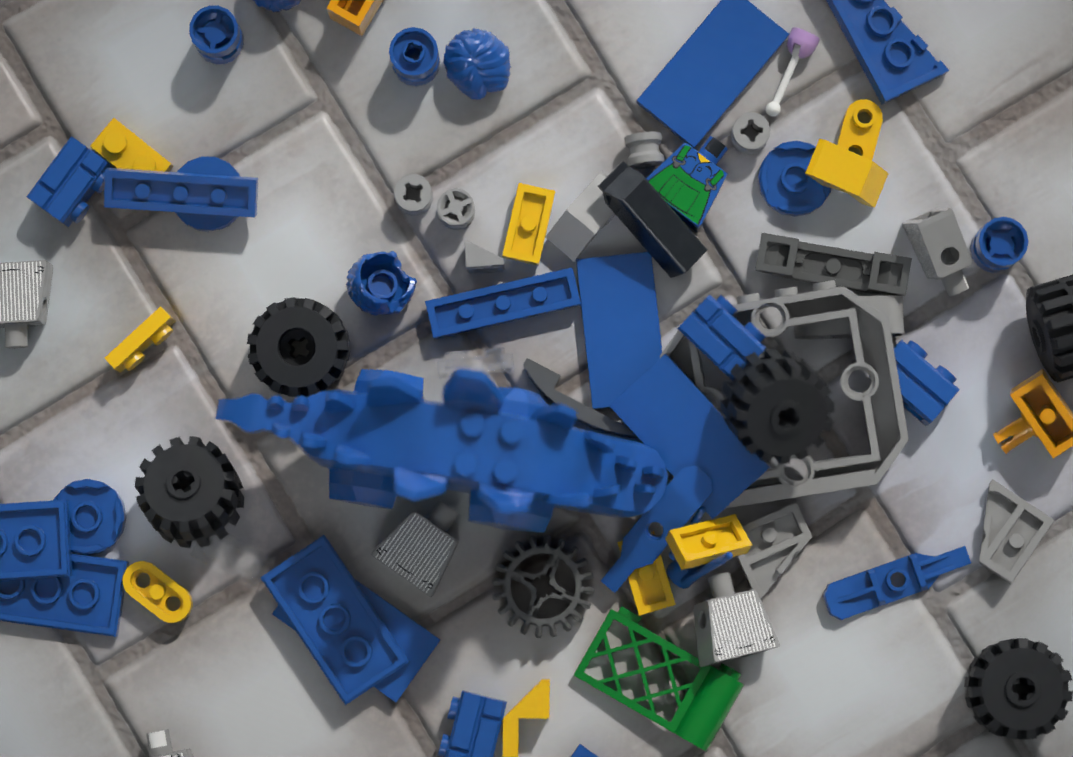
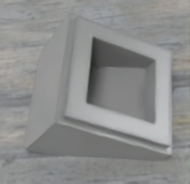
(481, 261)

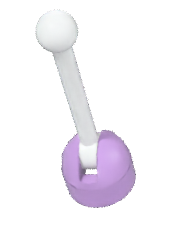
(800, 45)

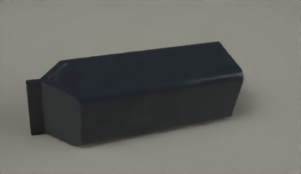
(651, 220)

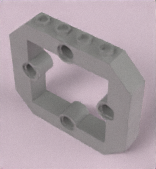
(881, 400)

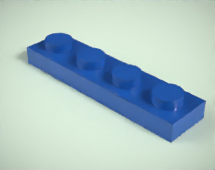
(181, 192)
(503, 303)

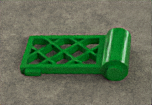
(704, 704)

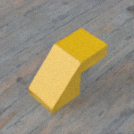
(847, 172)
(532, 705)

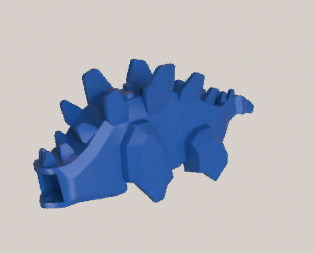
(483, 441)

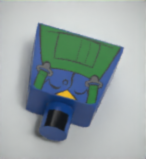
(691, 180)

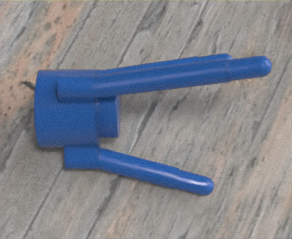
(687, 577)

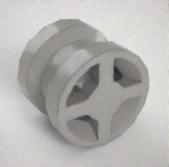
(750, 141)
(644, 150)
(417, 200)
(453, 202)

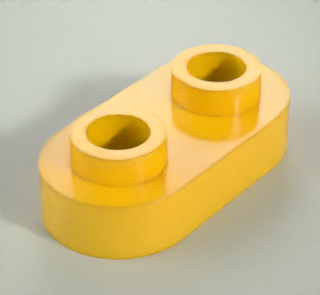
(861, 135)
(158, 592)

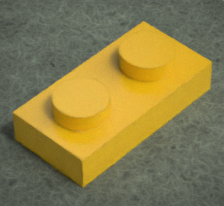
(127, 150)
(528, 224)
(130, 350)
(707, 540)
(650, 586)

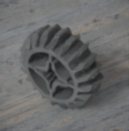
(529, 617)

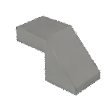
(581, 220)

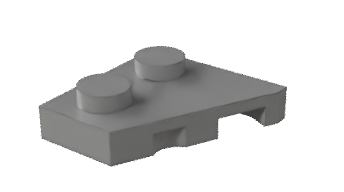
(1010, 532)
(775, 544)

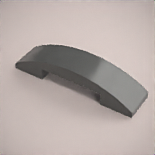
(820, 263)
(546, 382)

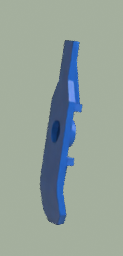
(676, 507)
(874, 588)

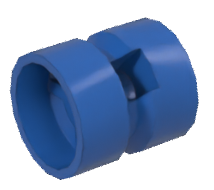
(216, 34)
(414, 56)
(999, 244)

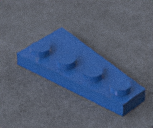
(886, 47)

